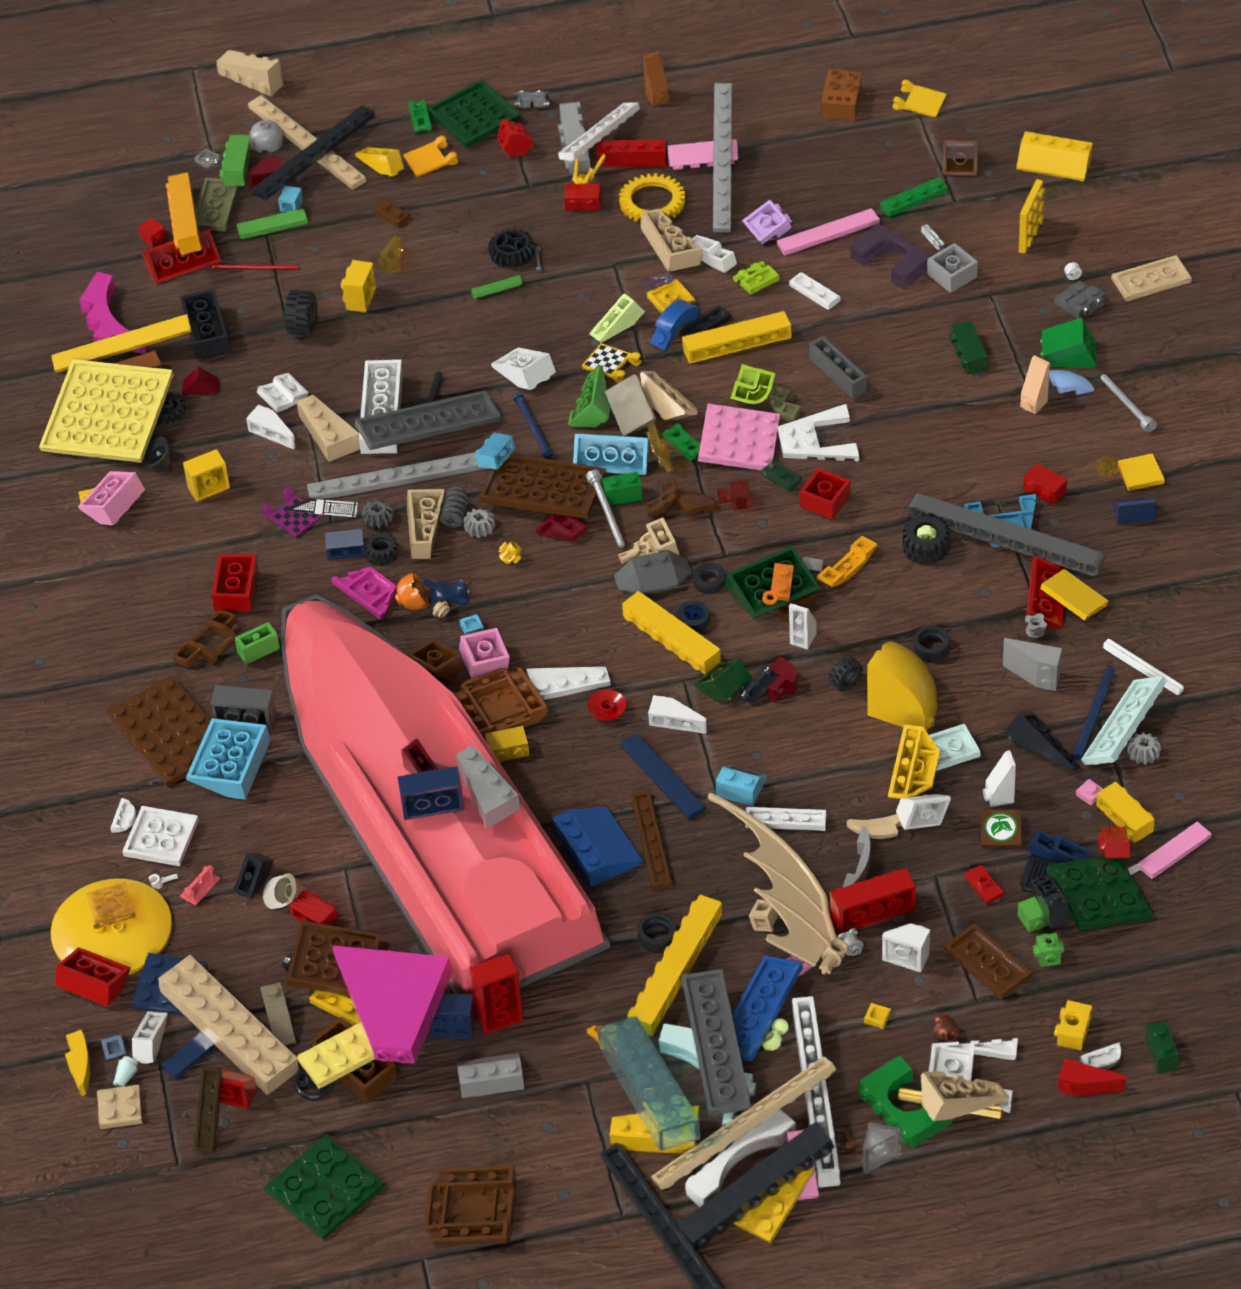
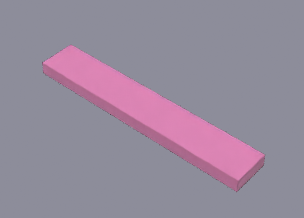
(828, 231)

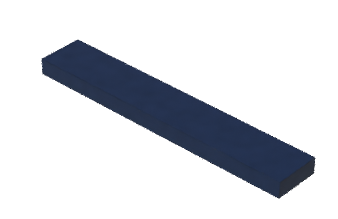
(662, 776)

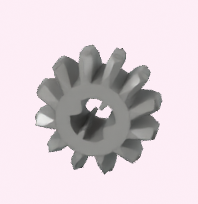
(479, 523)
(1144, 748)

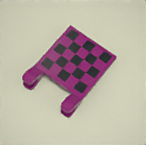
(292, 522)

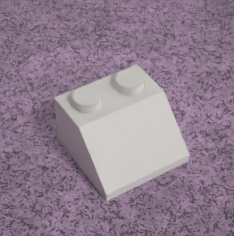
(922, 810)
(907, 946)

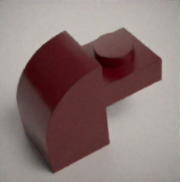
(786, 679)

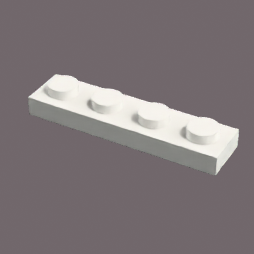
(789, 818)

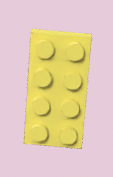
(337, 1056)

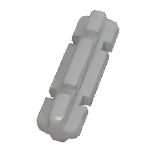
(933, 237)

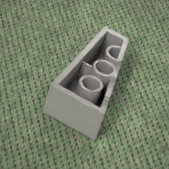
(571, 129)
(487, 788)

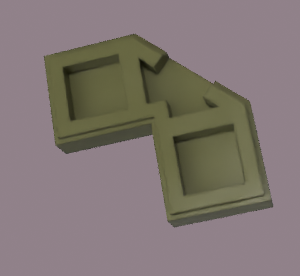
(778, 401)

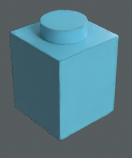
(290, 199)

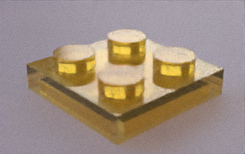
(659, 447)
(111, 905)

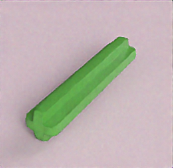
(496, 286)

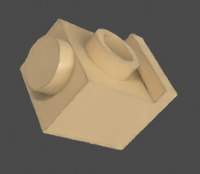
(763, 916)

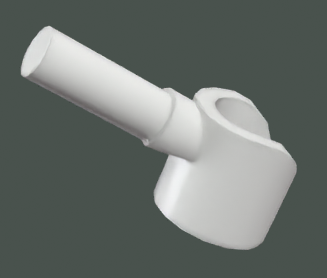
(157, 882)

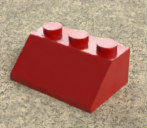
(91, 976)

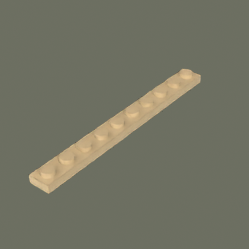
(303, 138)
(744, 1122)

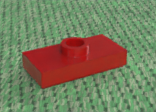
(983, 884)

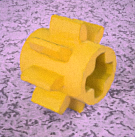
(510, 552)

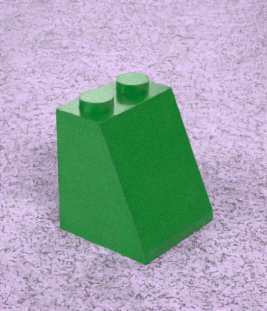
(1069, 345)

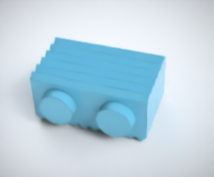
(495, 451)

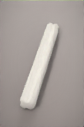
(1142, 665)

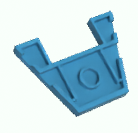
(1022, 518)

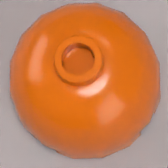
(411, 593)

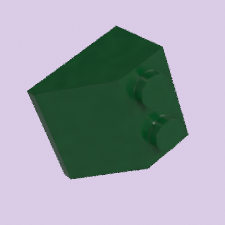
(724, 680)

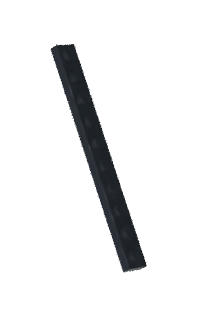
(313, 153)
(658, 1218)

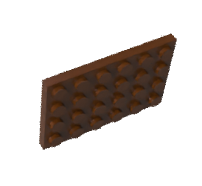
(541, 486)
(163, 728)

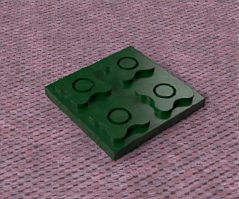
(473, 113)
(1099, 892)
(324, 1187)

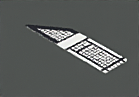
(325, 507)

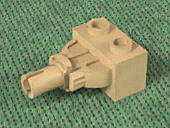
(656, 540)

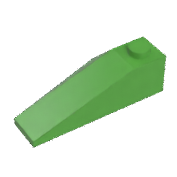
(592, 404)

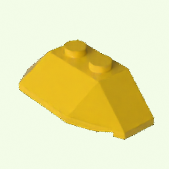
(914, 763)

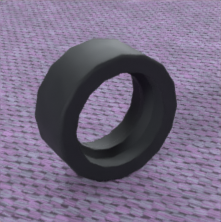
(936, 633)
(652, 920)

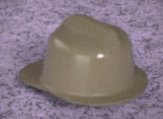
(282, 891)

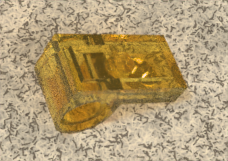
(390, 257)

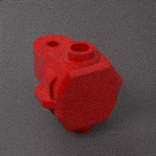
(514, 139)

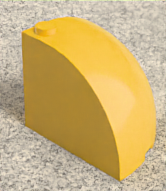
(901, 687)

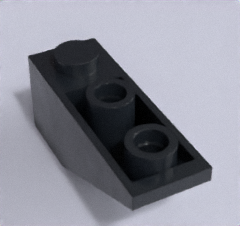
(1051, 901)

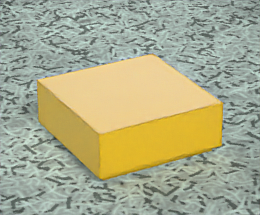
(877, 1015)

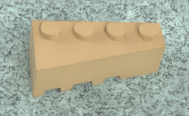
(251, 71)
(327, 428)
(423, 520)

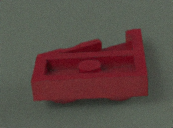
(562, 528)

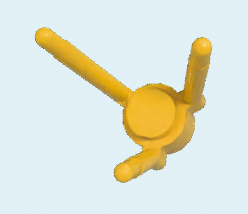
(583, 178)

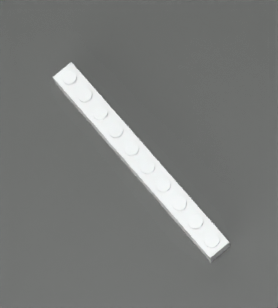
(817, 1098)

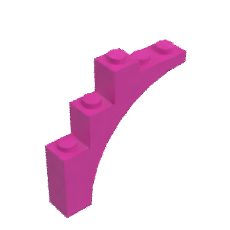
(96, 303)

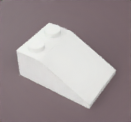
(525, 367)

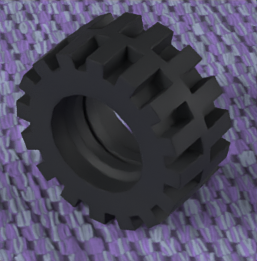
(383, 556)
(845, 673)

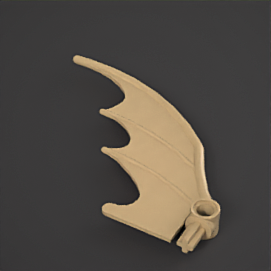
(794, 896)

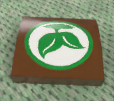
(1000, 828)

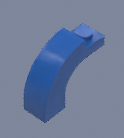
(671, 320)

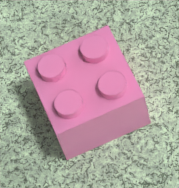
(483, 652)

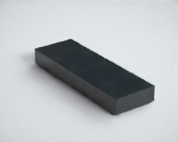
(709, 321)

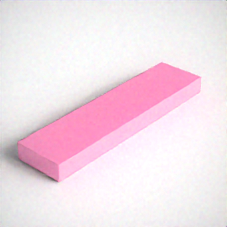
(1174, 850)

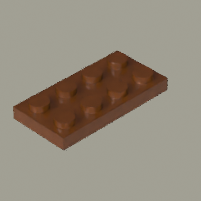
(987, 961)

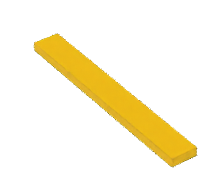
(123, 342)

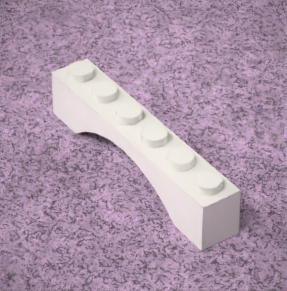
(768, 1134)

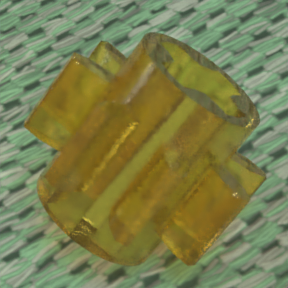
(1107, 466)

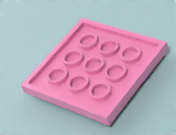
(738, 437)

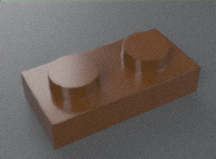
(391, 213)

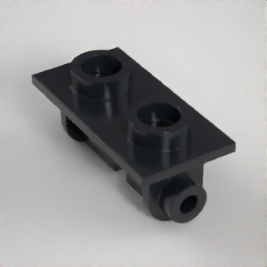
(758, 685)

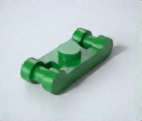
(419, 115)
(683, 442)

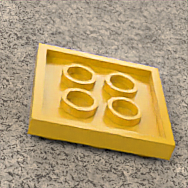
(1031, 216)

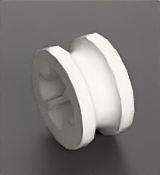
(1071, 267)

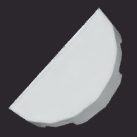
(124, 817)
(1103, 1058)

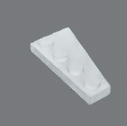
(566, 681)

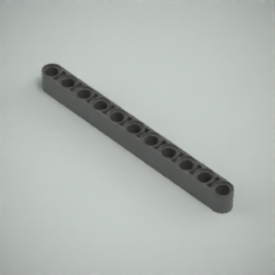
(1009, 535)

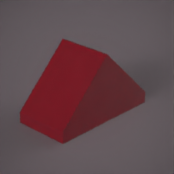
(200, 382)
(416, 758)

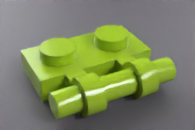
(756, 277)

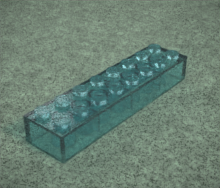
(648, 1083)

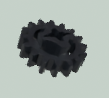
(169, 411)

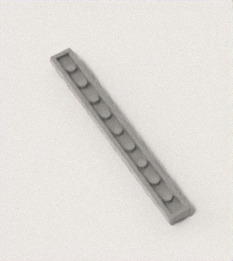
(722, 158)
(393, 477)

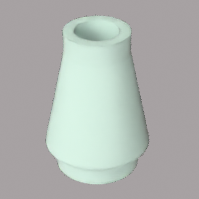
(126, 1069)

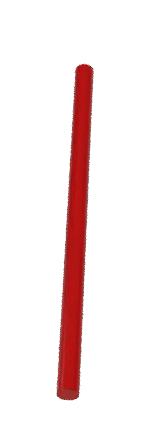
(238, 266)

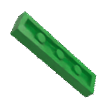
(913, 197)

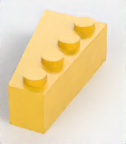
(634, 1136)

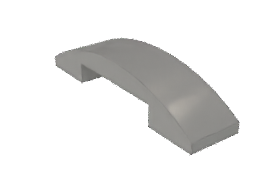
(863, 849)

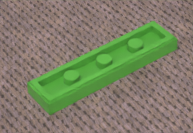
(272, 223)

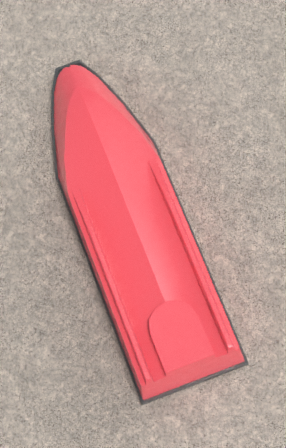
(457, 883)

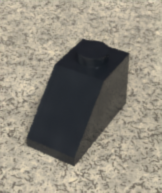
(253, 874)

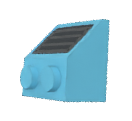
(739, 784)

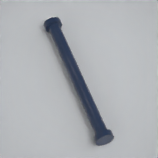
(546, 451)

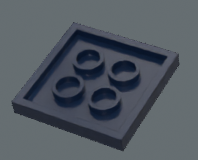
(148, 991)

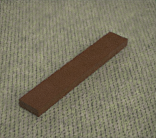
(651, 840)

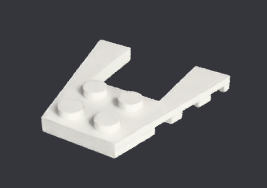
(800, 440)
(958, 1059)

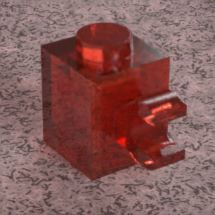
(738, 495)

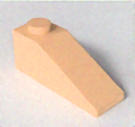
(1035, 388)

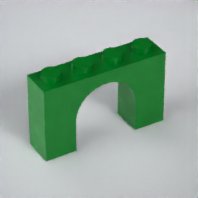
(881, 1085)

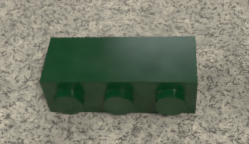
(968, 347)

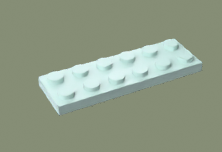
(1124, 720)

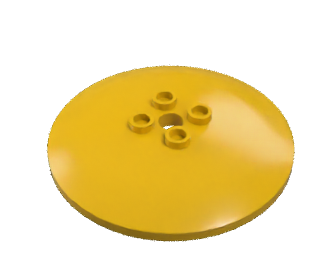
(121, 941)

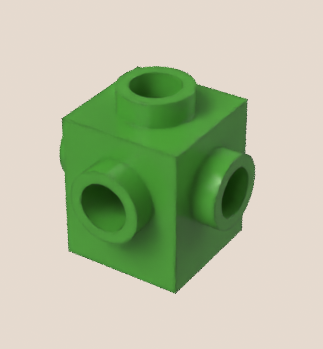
(1048, 949)

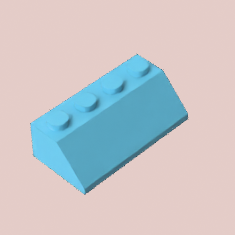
(612, 452)

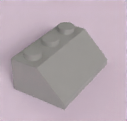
(490, 1075)

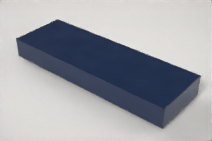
(188, 1056)

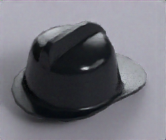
(159, 455)

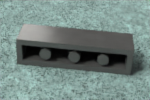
(837, 367)

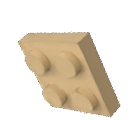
(119, 1107)

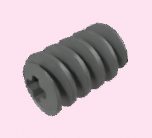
(454, 507)

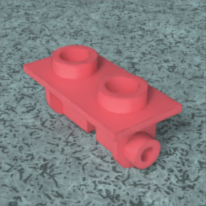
(200, 885)

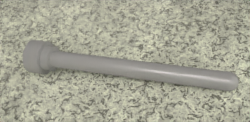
(1147, 422)
(594, 478)

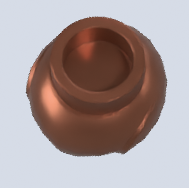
(944, 1028)

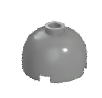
(266, 136)

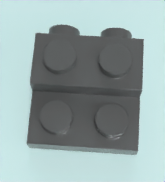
(1080, 299)

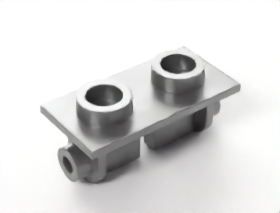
(539, 98)

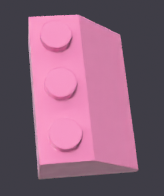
(112, 497)

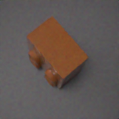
(841, 95)

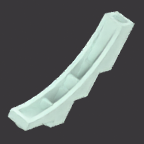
(679, 1043)

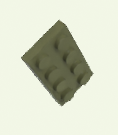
(215, 205)

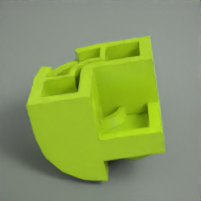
(753, 385)

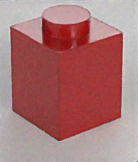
(152, 233)

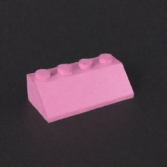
(696, 154)

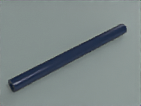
(1093, 713)

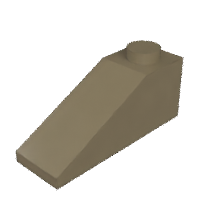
(278, 1014)

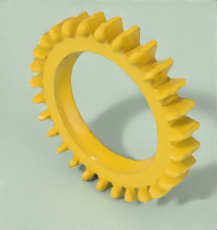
(631, 210)

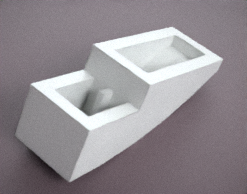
(714, 254)

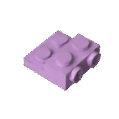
(767, 222)

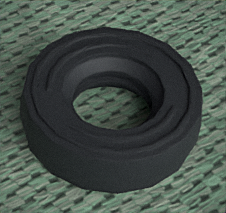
(706, 569)

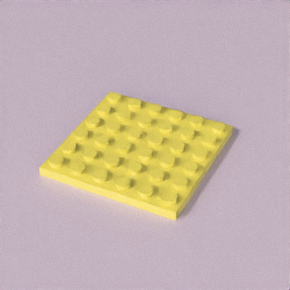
(106, 410)

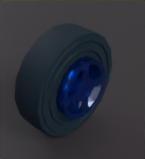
(694, 614)

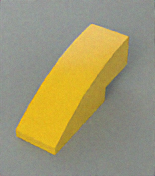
(78, 1060)

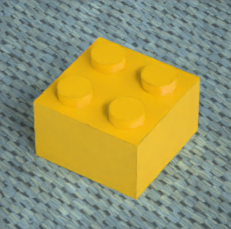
(358, 286)
(206, 475)

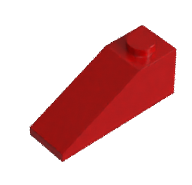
(1085, 1079)

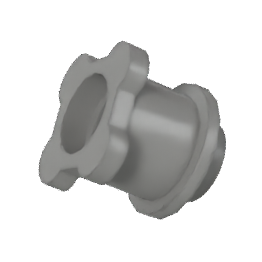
(1036, 625)
(853, 943)

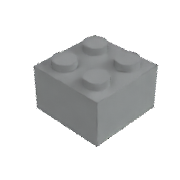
(952, 267)

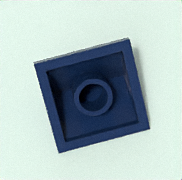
(1134, 510)

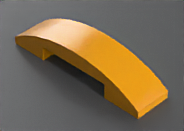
(849, 564)

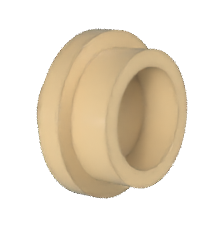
(441, 609)

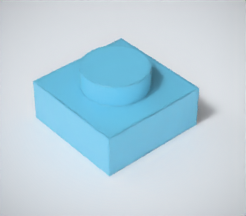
(471, 624)

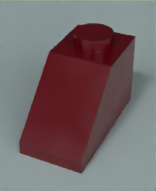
(263, 170)

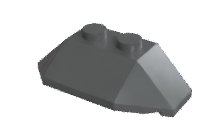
(653, 573)

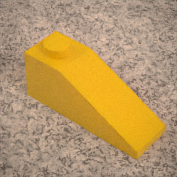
(382, 160)

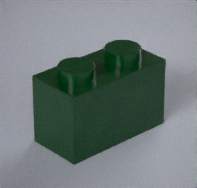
(1161, 1047)

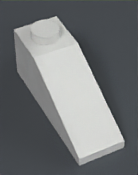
(268, 425)
(802, 626)
(672, 714)
(1001, 782)
(148, 1037)

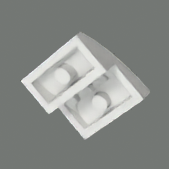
(282, 392)

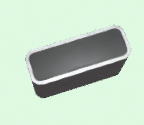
(814, 565)

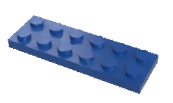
(763, 1002)

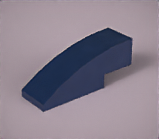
(1056, 849)

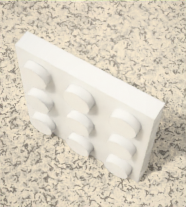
(160, 836)

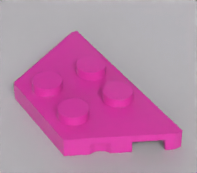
(368, 589)

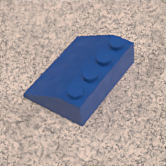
(595, 843)

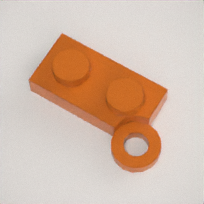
(780, 584)

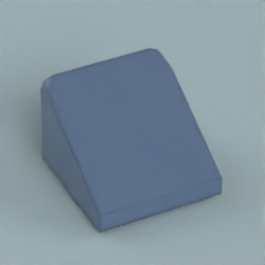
(113, 1047)

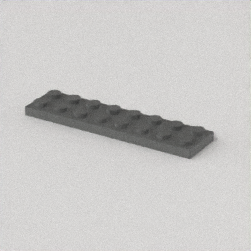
(427, 420)
(715, 1042)

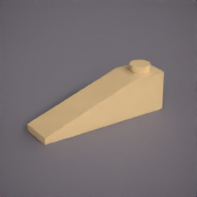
(954, 1097)

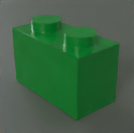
(622, 488)

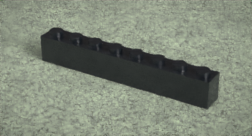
(756, 1185)

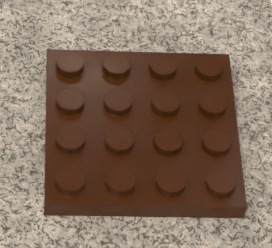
(313, 958)

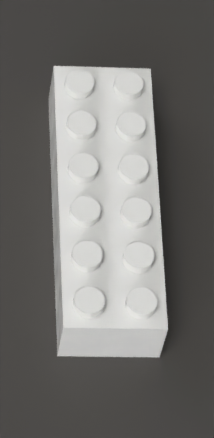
(381, 394)

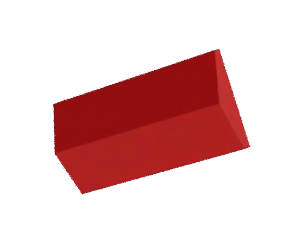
(1038, 599)

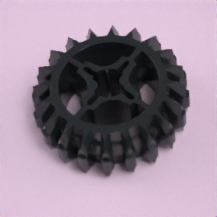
(511, 248)

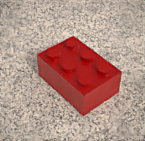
(235, 582)

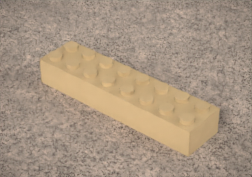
(228, 1024)

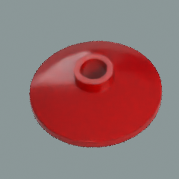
(606, 705)

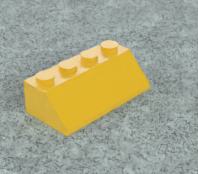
(1054, 156)

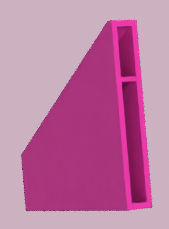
(394, 997)

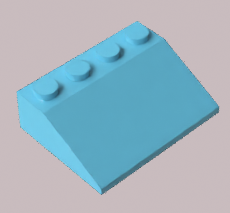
(229, 757)

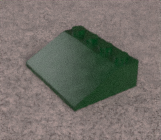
(756, 578)

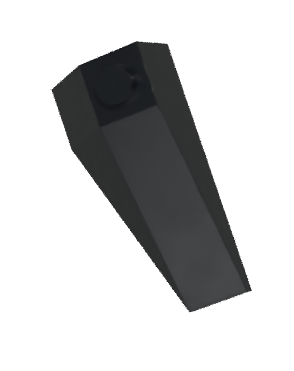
(1033, 734)

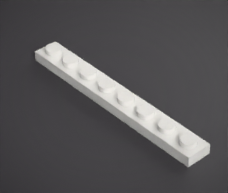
(598, 131)

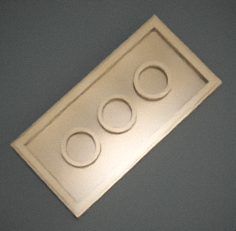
(1151, 278)

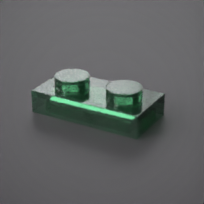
(781, 475)

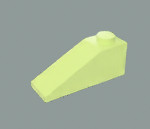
(618, 318)

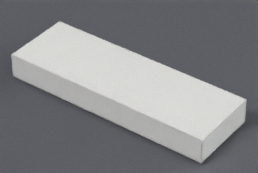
(814, 290)

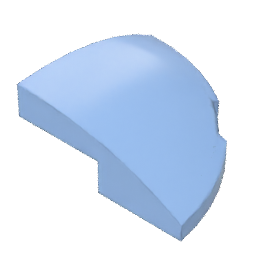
(1068, 381)

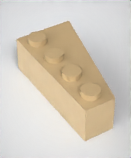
(668, 241)

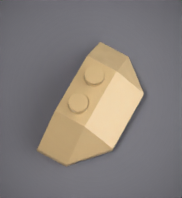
(665, 398)

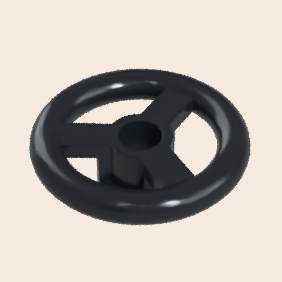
(298, 1085)

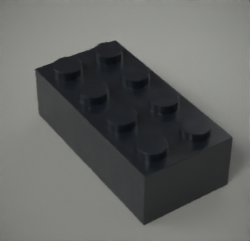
(206, 323)

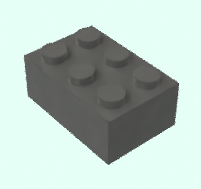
(244, 705)

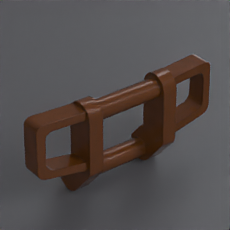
(201, 650)

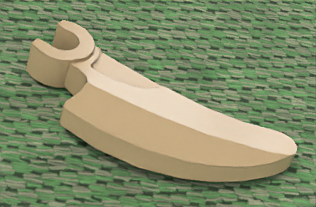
(877, 828)

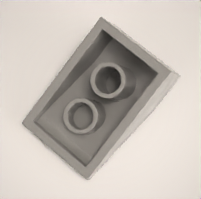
(1033, 662)

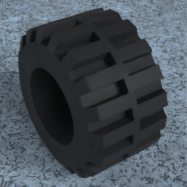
(300, 312)
(926, 550)

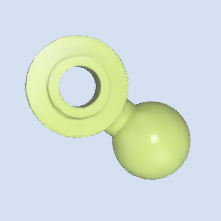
(926, 532)
(773, 1037)

